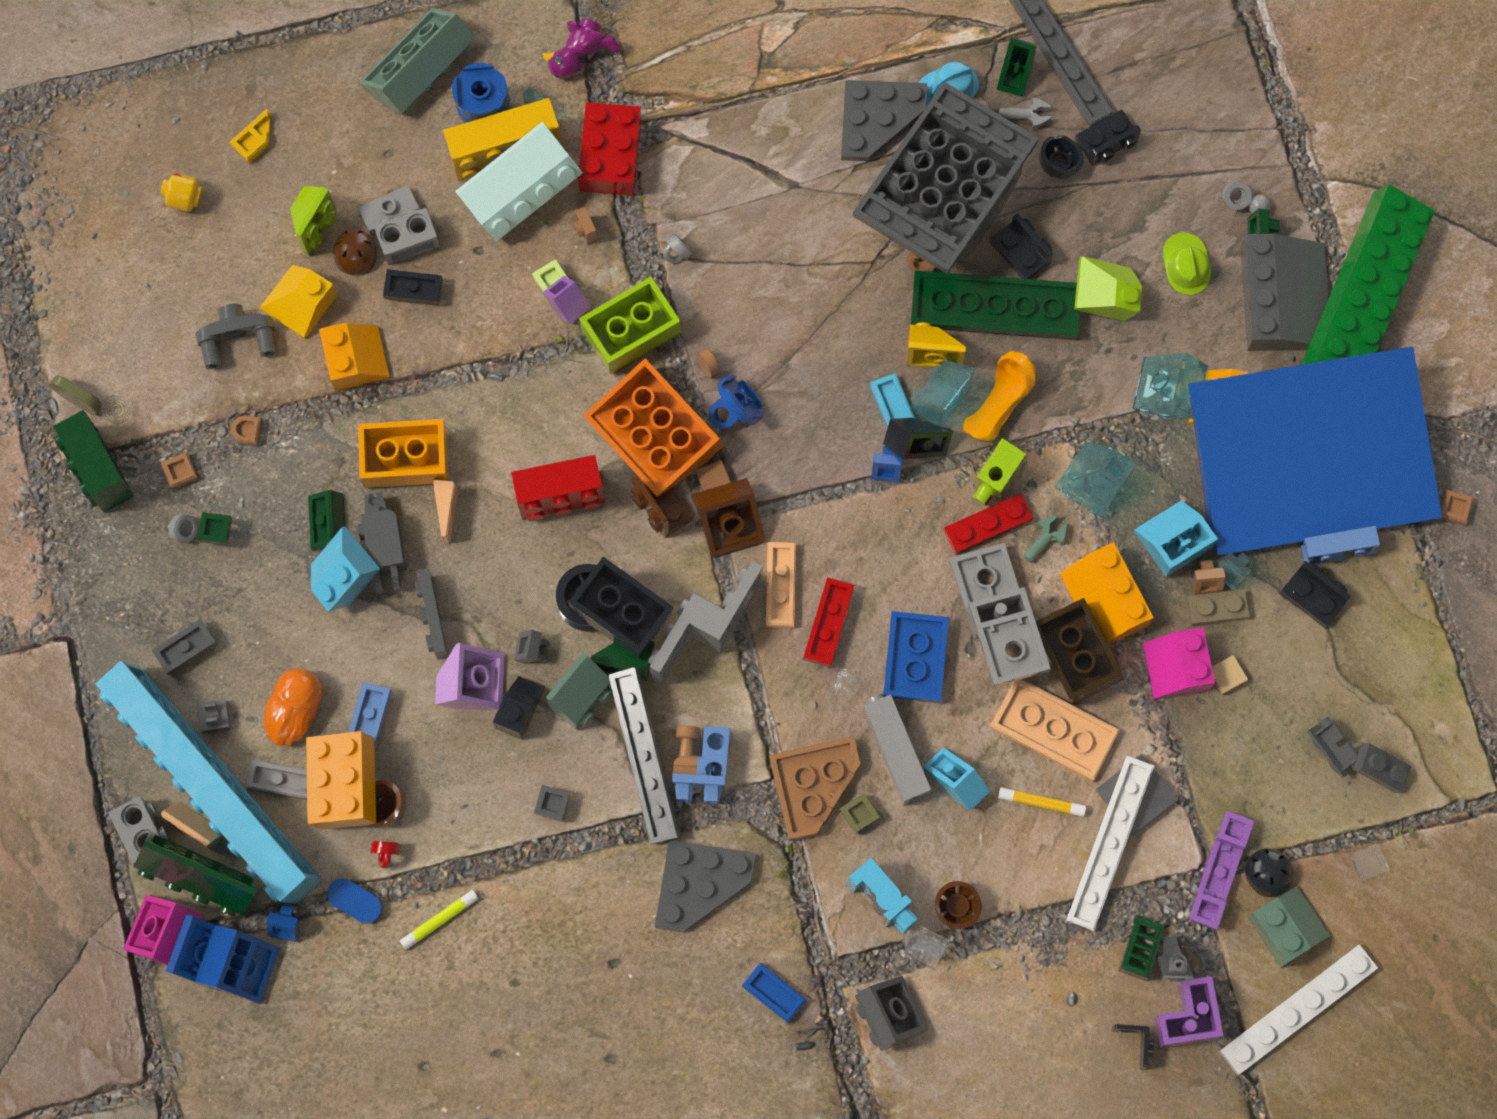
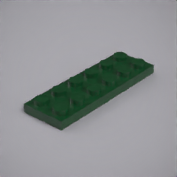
(995, 304)

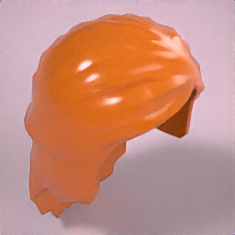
(292, 706)

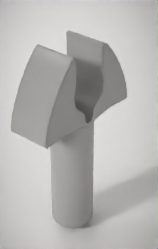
(1029, 113)

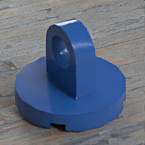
(739, 401)

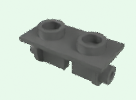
(1326, 738)
(1173, 962)

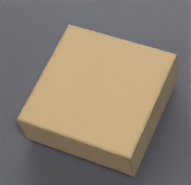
(1228, 675)

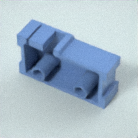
(1333, 545)

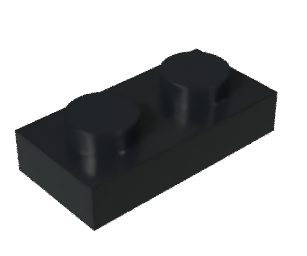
(412, 287)

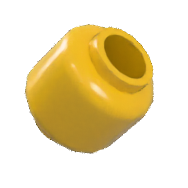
(182, 192)

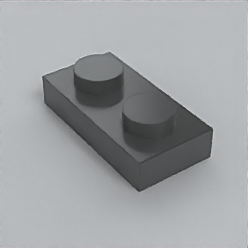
(184, 647)
(1382, 767)

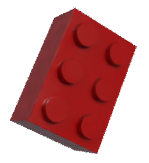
(610, 148)
(558, 488)

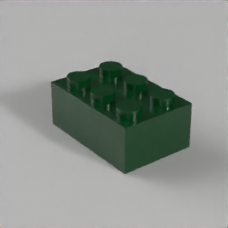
(91, 462)

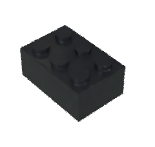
(620, 607)

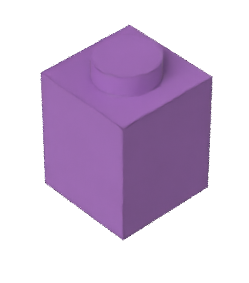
(567, 300)

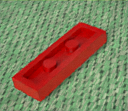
(988, 524)
(828, 622)

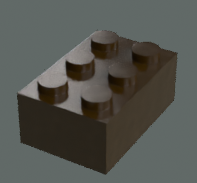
(1078, 651)

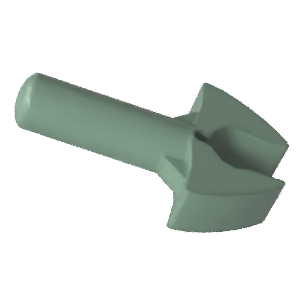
(1045, 537)

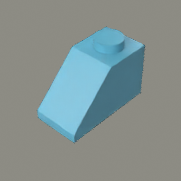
(957, 778)

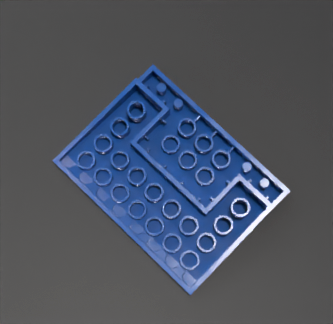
(1314, 450)

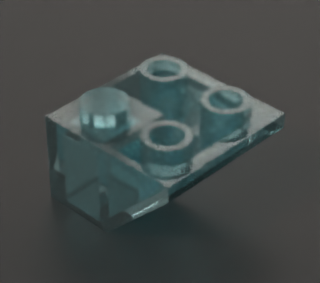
(1096, 477)

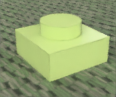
(548, 275)

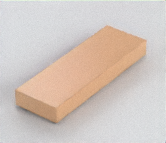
(780, 585)

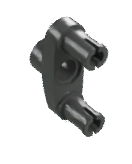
(234, 325)

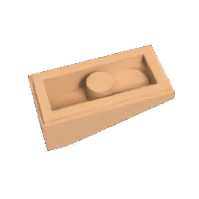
(446, 499)

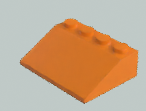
(653, 429)

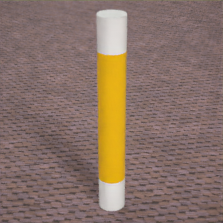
(1042, 801)

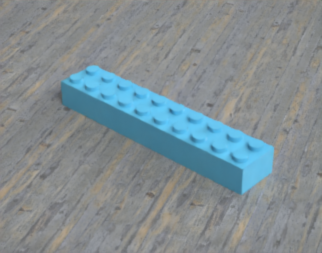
(208, 783)

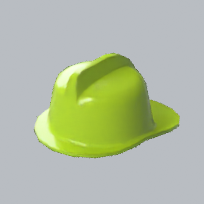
(1186, 263)

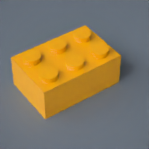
(403, 453)
(341, 780)

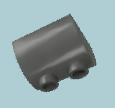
(890, 1013)

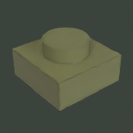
(859, 813)

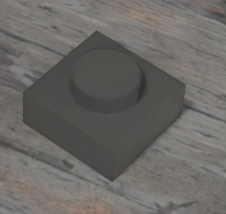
(552, 803)

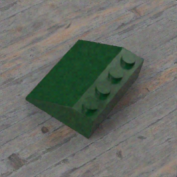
(195, 873)

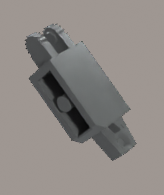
(382, 540)

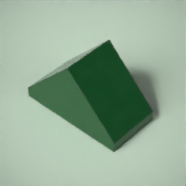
(1017, 66)

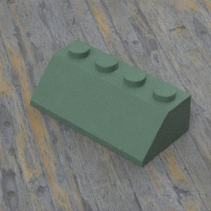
(418, 60)

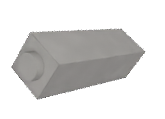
(896, 749)

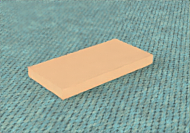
(1054, 729)

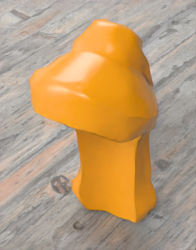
(1013, 382)

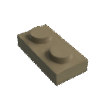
(1217, 607)

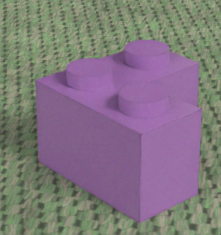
(1197, 1021)

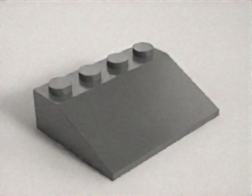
(1282, 290)

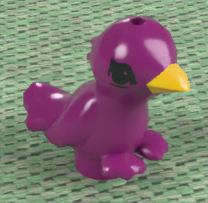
(582, 41)

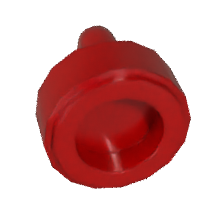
(384, 851)

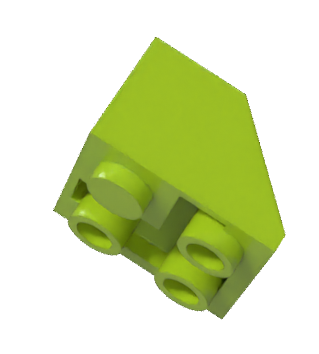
(311, 215)

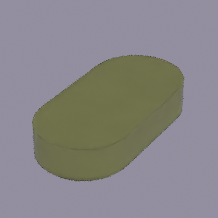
(75, 394)

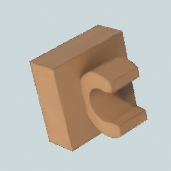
(1208, 579)

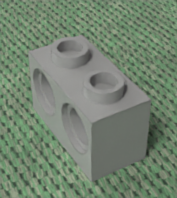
(409, 243)
(134, 835)

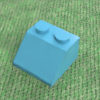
(341, 571)

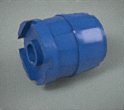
(480, 92)

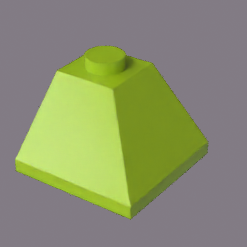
(1107, 289)

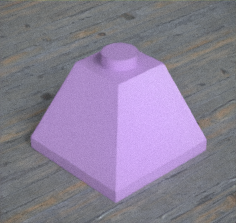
(471, 679)

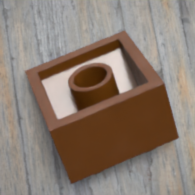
(729, 517)

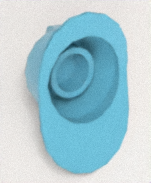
(954, 74)

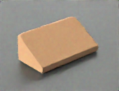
(192, 824)

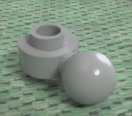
(1245, 197)

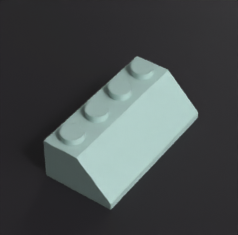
(519, 181)

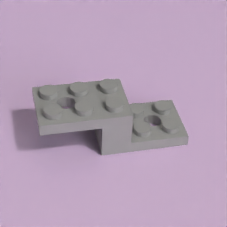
(999, 614)
(705, 622)

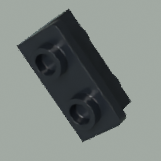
(1108, 137)
(1022, 247)
(1315, 593)

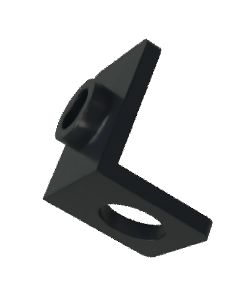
(1147, 1044)

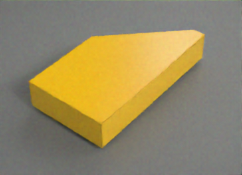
(253, 138)

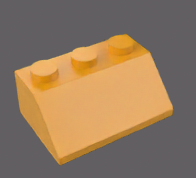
(1109, 593)

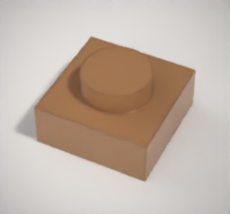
(585, 226)

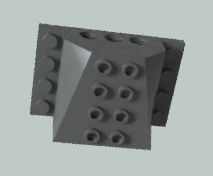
(947, 179)

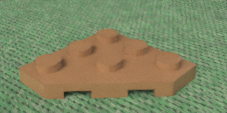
(812, 783)

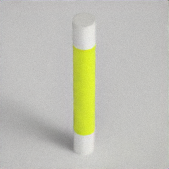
(439, 919)

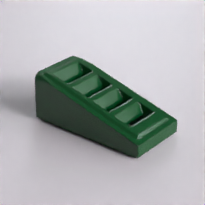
(1132, 969)

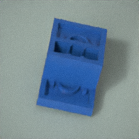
(223, 959)

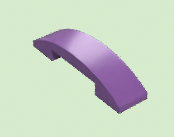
(1220, 870)

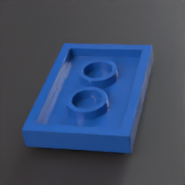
(916, 657)

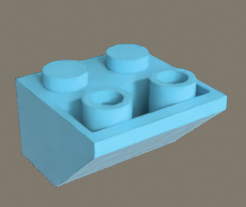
(1176, 537)

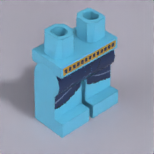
(884, 895)

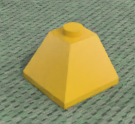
(300, 300)
(932, 346)

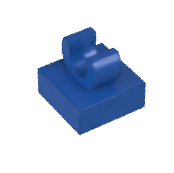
(886, 466)
(284, 924)

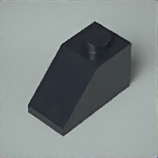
(917, 438)
(518, 707)

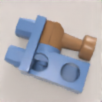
(701, 771)

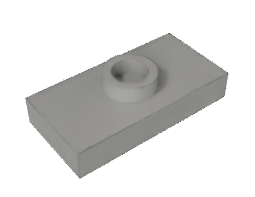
(388, 206)

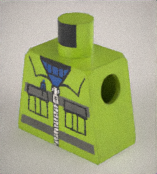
(1007, 462)

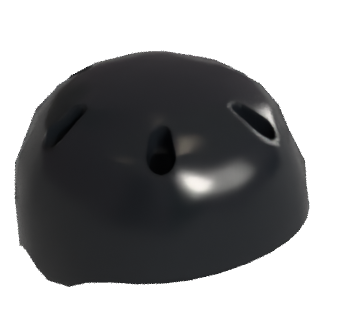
(1058, 162)
(1269, 866)

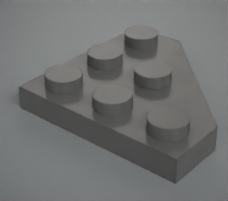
(877, 115)
(698, 882)

